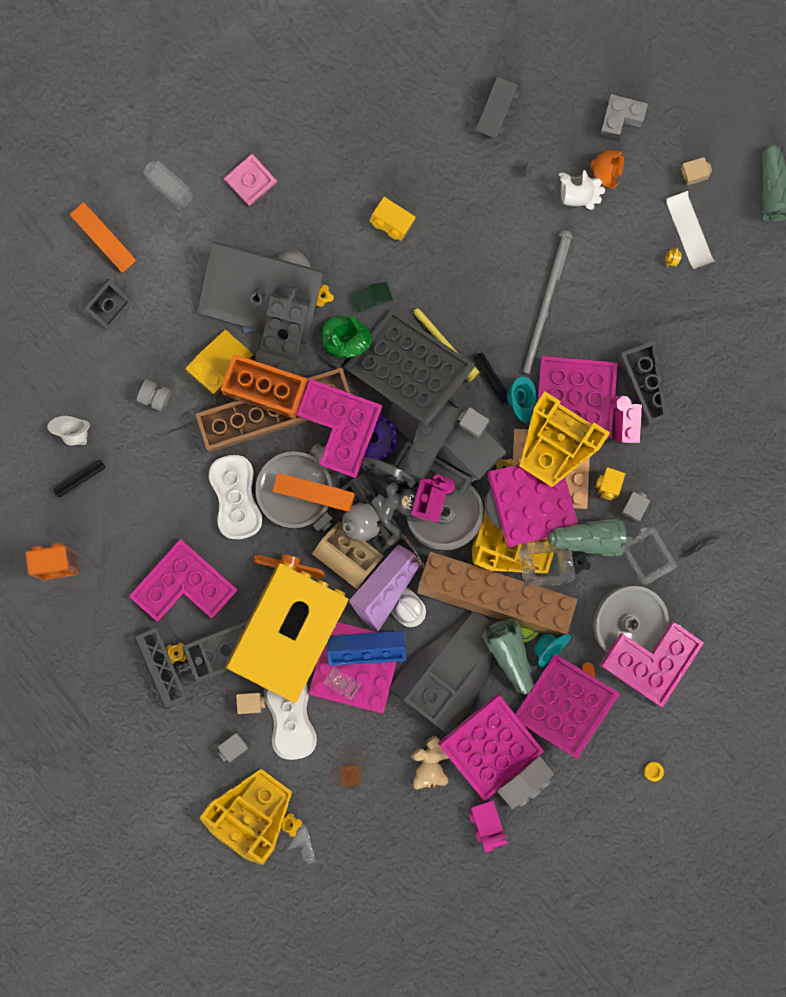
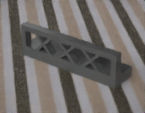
(366, 494)
(153, 671)

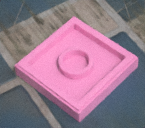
(250, 180)

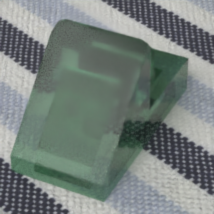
(372, 296)

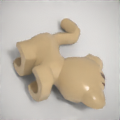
(430, 773)

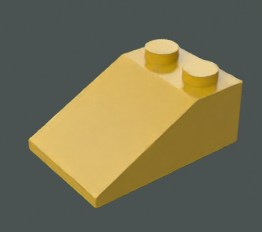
(213, 362)

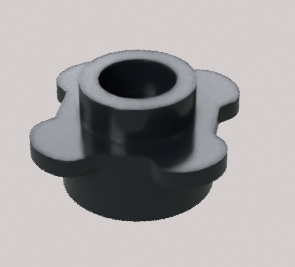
(584, 565)

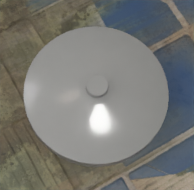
(284, 509)
(457, 524)
(634, 613)

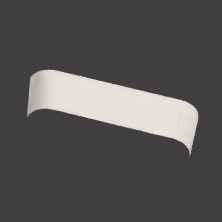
(689, 230)

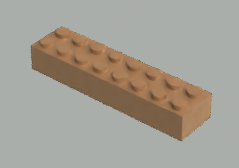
(243, 421)
(496, 595)

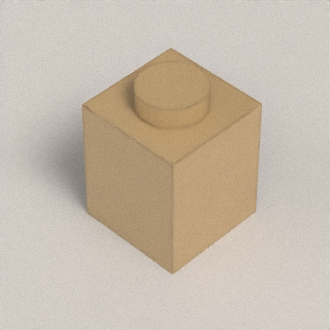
(696, 171)
(250, 703)

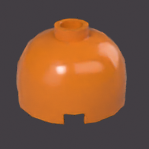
(607, 167)

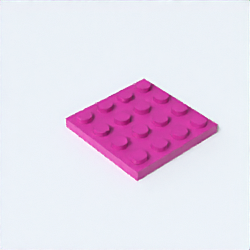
(581, 387)
(529, 506)
(374, 677)
(566, 706)
(491, 747)

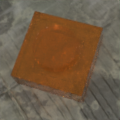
(350, 775)

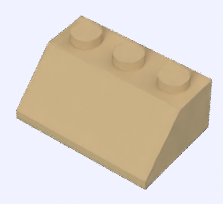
(347, 557)

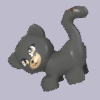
(387, 505)

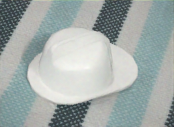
(71, 429)
(409, 609)

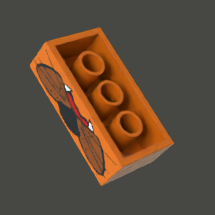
(264, 386)
(52, 562)

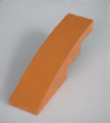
(102, 237)
(313, 492)

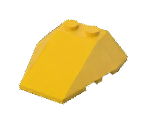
(558, 441)
(491, 552)
(249, 816)

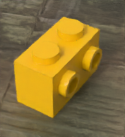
(392, 219)
(610, 484)

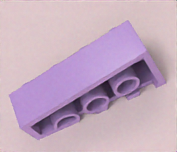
(384, 587)

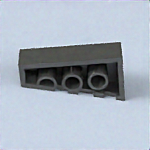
(644, 381)

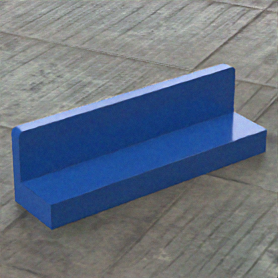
(366, 648)

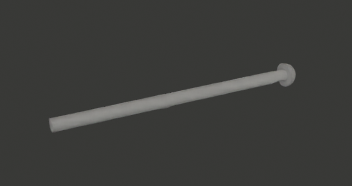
(566, 237)

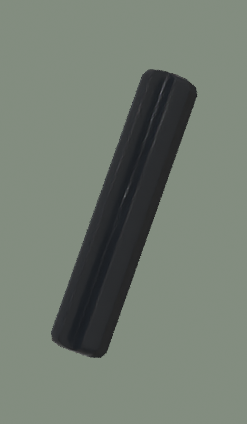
(491, 377)
(79, 478)

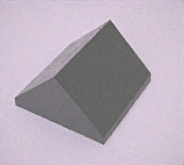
(107, 304)

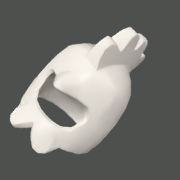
(581, 190)

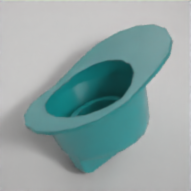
(522, 398)
(549, 646)

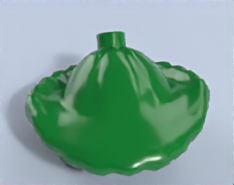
(345, 336)

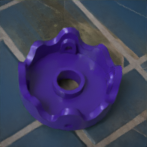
(386, 441)

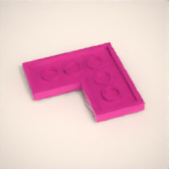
(350, 420)
(178, 574)
(655, 672)

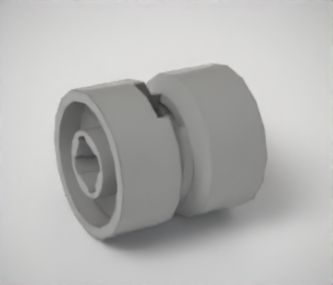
(154, 395)

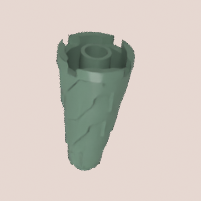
(774, 184)
(593, 537)
(509, 650)

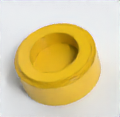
(653, 771)

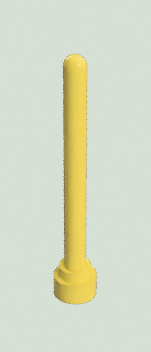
(436, 334)

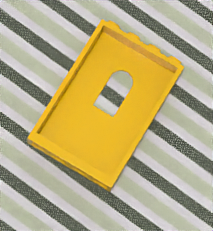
(273, 658)

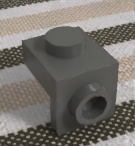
(323, 523)

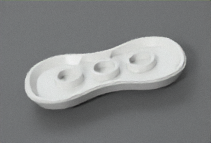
(232, 482)
(292, 732)

